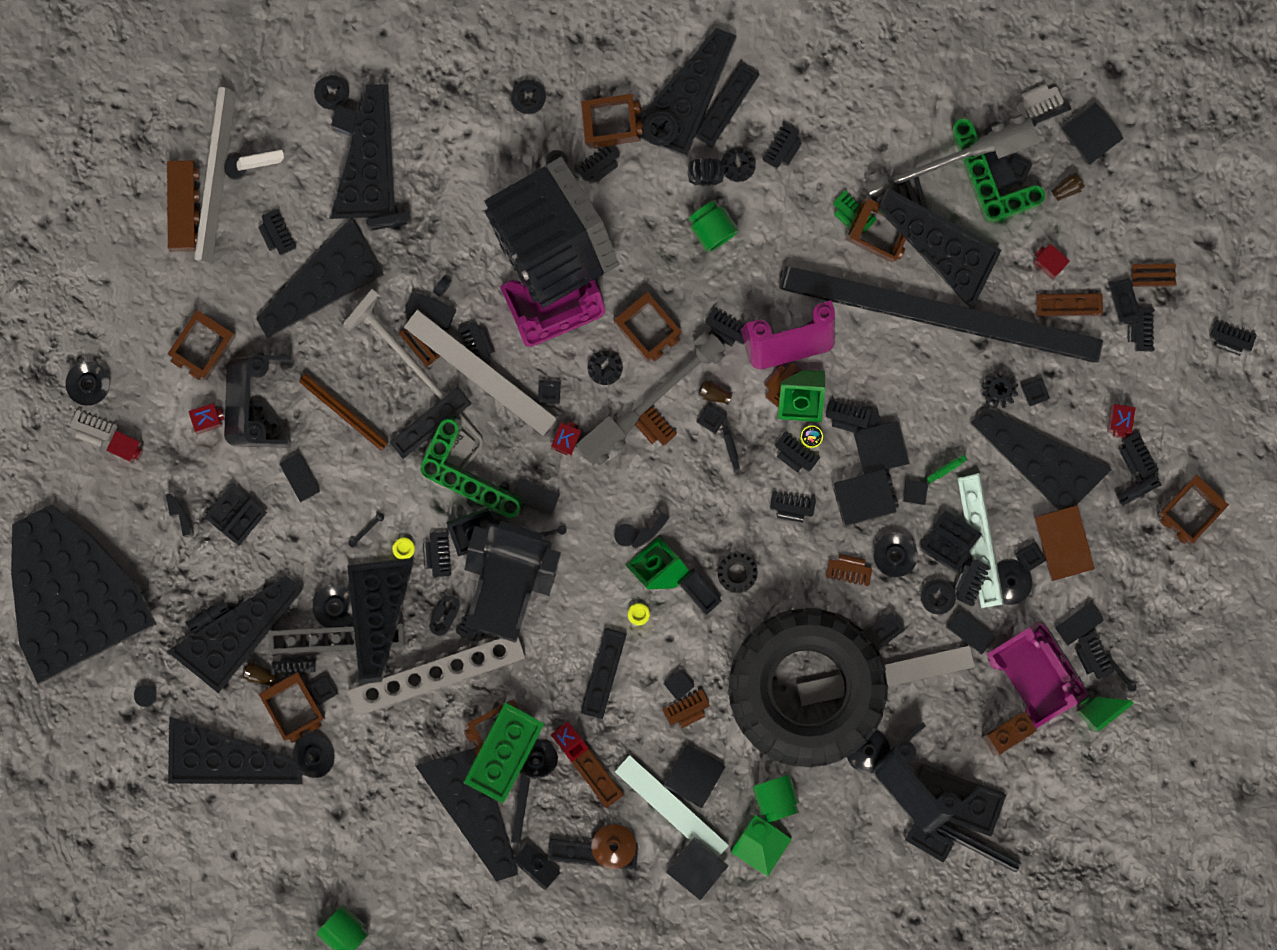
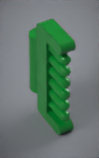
(846, 214)
(947, 469)

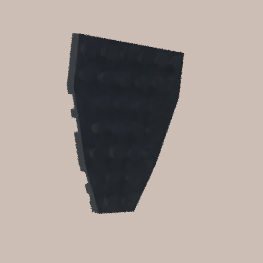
(69, 594)

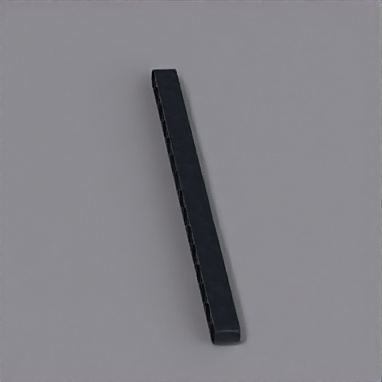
(941, 314)

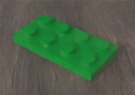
(503, 753)

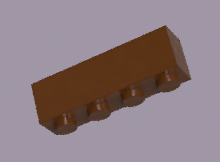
(182, 205)

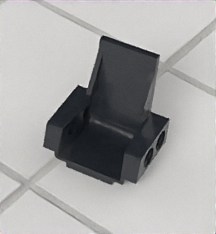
(511, 567)

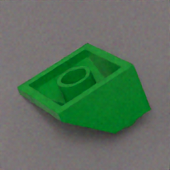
(802, 396)
(657, 566)
(1101, 711)
(761, 845)

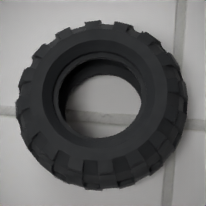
(863, 687)

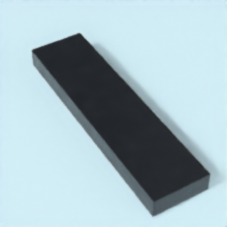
(726, 105)
(429, 422)
(604, 673)
(580, 853)

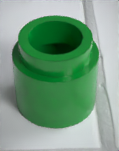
(712, 226)
(777, 798)
(343, 930)

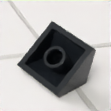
(463, 527)

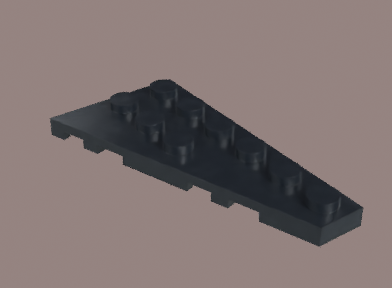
(691, 90)
(367, 171)
(951, 251)
(330, 275)
(1051, 468)
(376, 605)
(227, 642)
(214, 758)
(471, 811)

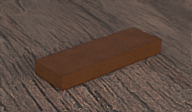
(1069, 305)
(597, 778)

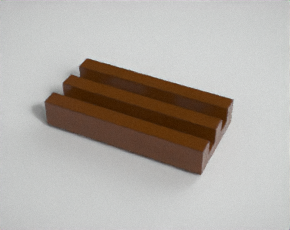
(1172, 274)
(433, 358)

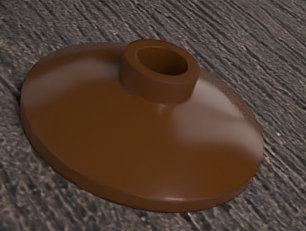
(602, 841)

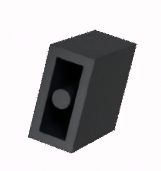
(865, 497)

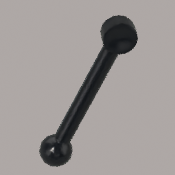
(1063, 110)
(505, 485)
(561, 530)
(353, 542)
(1131, 686)

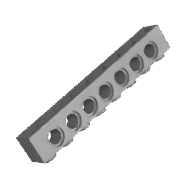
(363, 705)

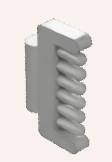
(1035, 97)
(89, 433)

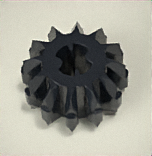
(706, 172)
(1006, 386)

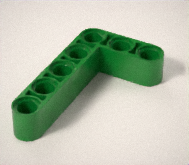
(987, 180)
(464, 476)

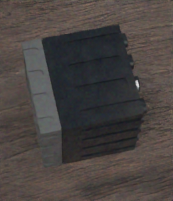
(550, 233)

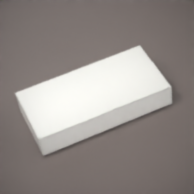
(259, 160)

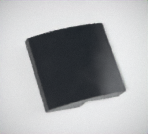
(1092, 133)
(881, 447)
(235, 514)
(951, 541)
(694, 776)

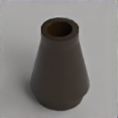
(1069, 186)
(714, 392)
(258, 674)

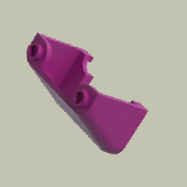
(560, 317)
(771, 349)
(1039, 673)

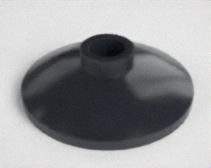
(79, 376)
(895, 543)
(1023, 582)
(325, 599)
(321, 752)
(544, 755)
(866, 763)

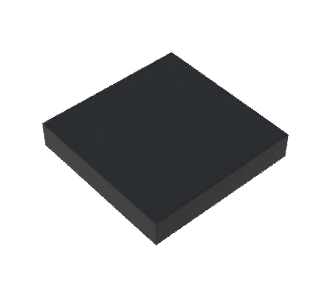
(697, 868)

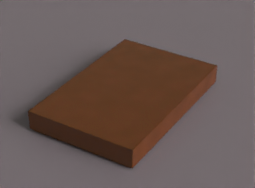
(1064, 543)

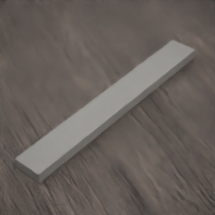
(215, 175)
(480, 372)
(896, 674)

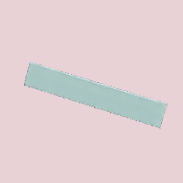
(977, 517)
(669, 805)

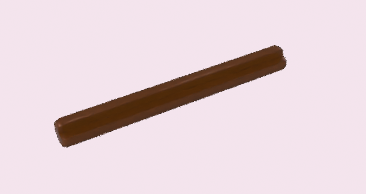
(343, 411)

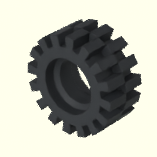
(747, 563)

